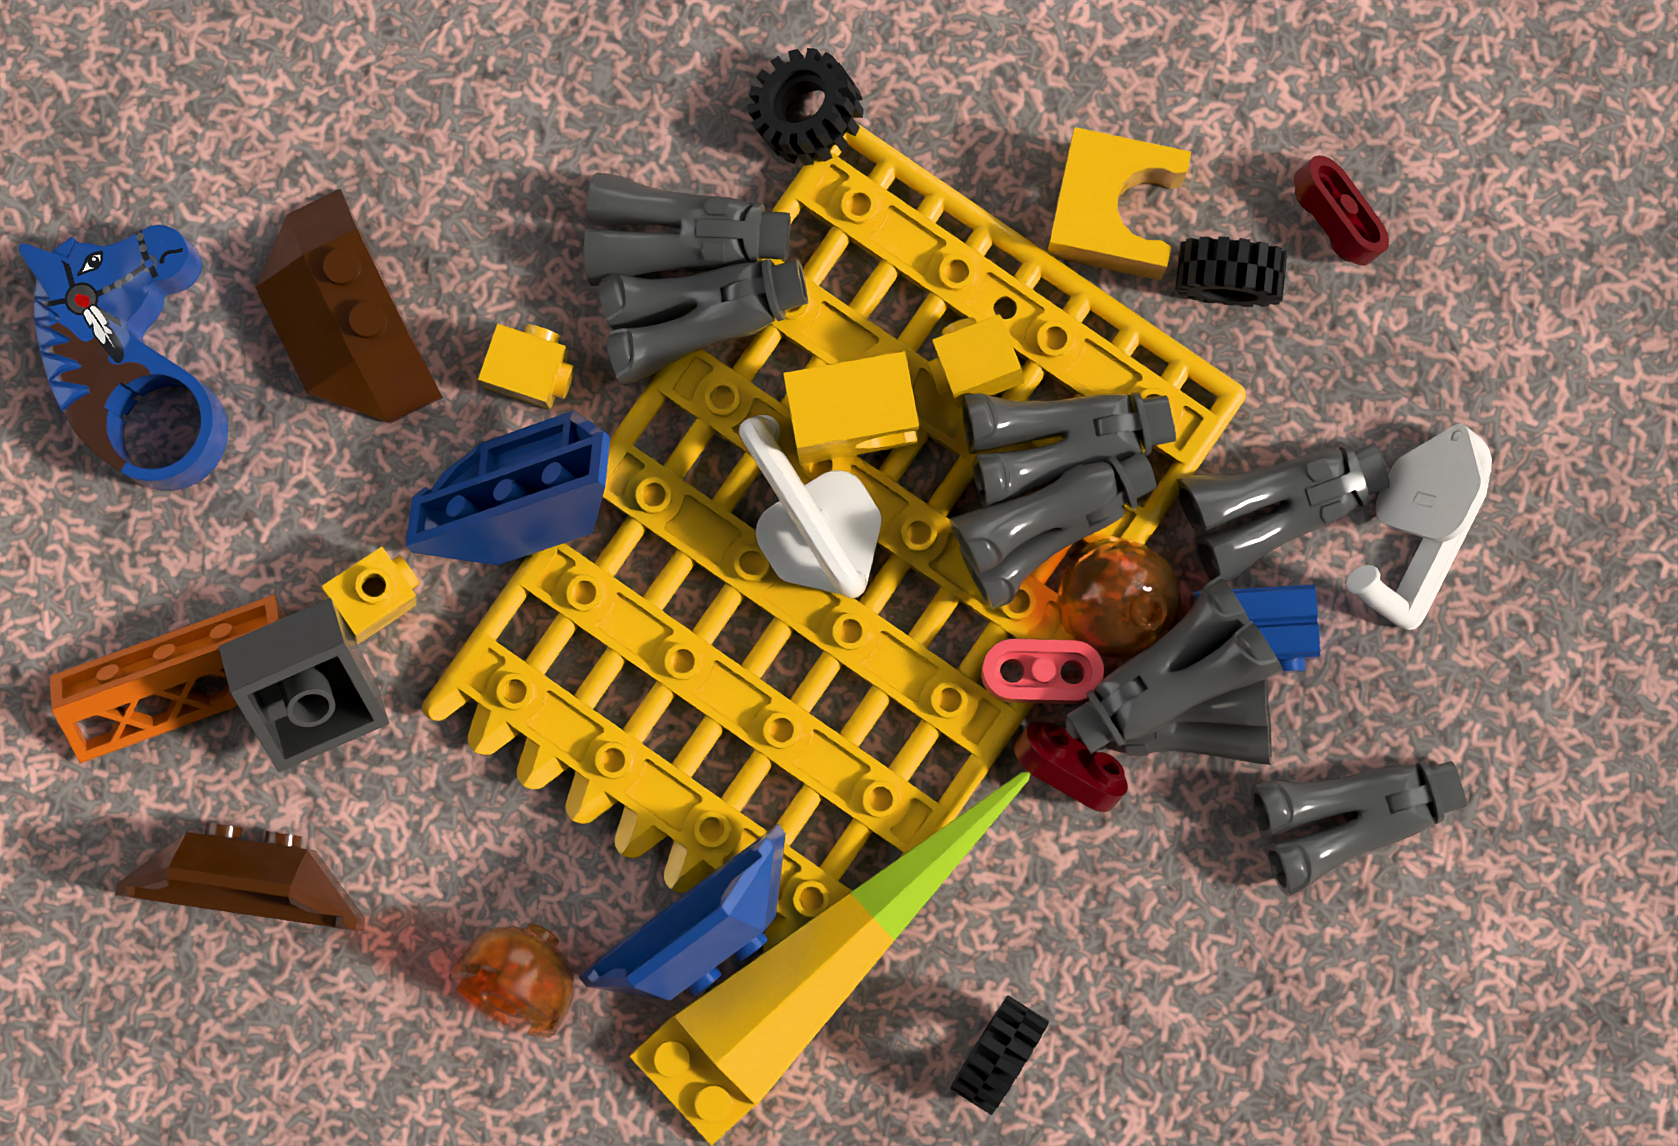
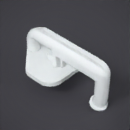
(1434, 497)
(819, 530)

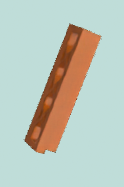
(151, 669)

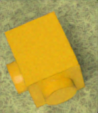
(975, 359)
(527, 365)
(372, 593)

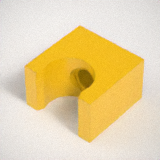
(1087, 214)
(851, 407)

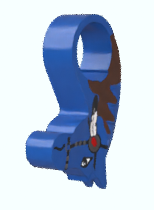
(90, 335)

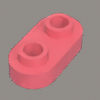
(1041, 670)

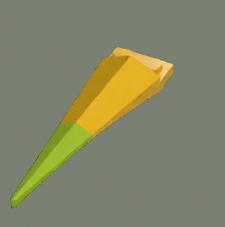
(748, 1029)

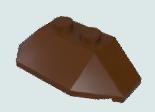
(342, 316)
(245, 878)

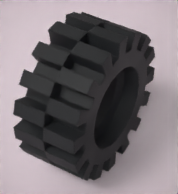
(788, 84)
(1231, 271)
(999, 1055)

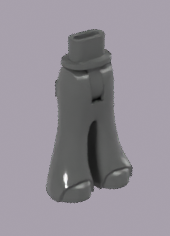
(711, 233)
(677, 316)
(1090, 429)
(1311, 495)
(1018, 535)
(1195, 661)
(1225, 727)
(1386, 808)

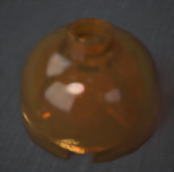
(1119, 597)
(517, 976)

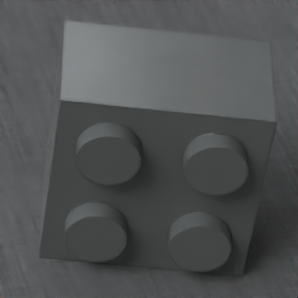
(303, 685)

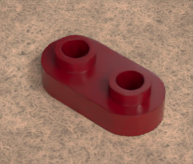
(1340, 210)
(1069, 767)

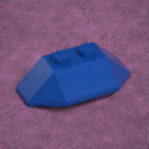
(515, 494)
(698, 929)

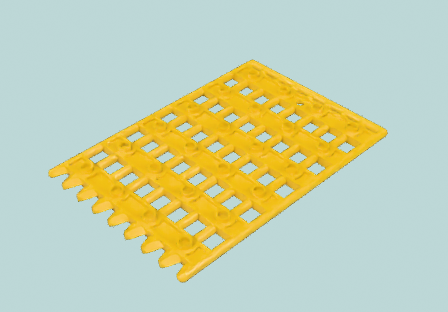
(918, 535)

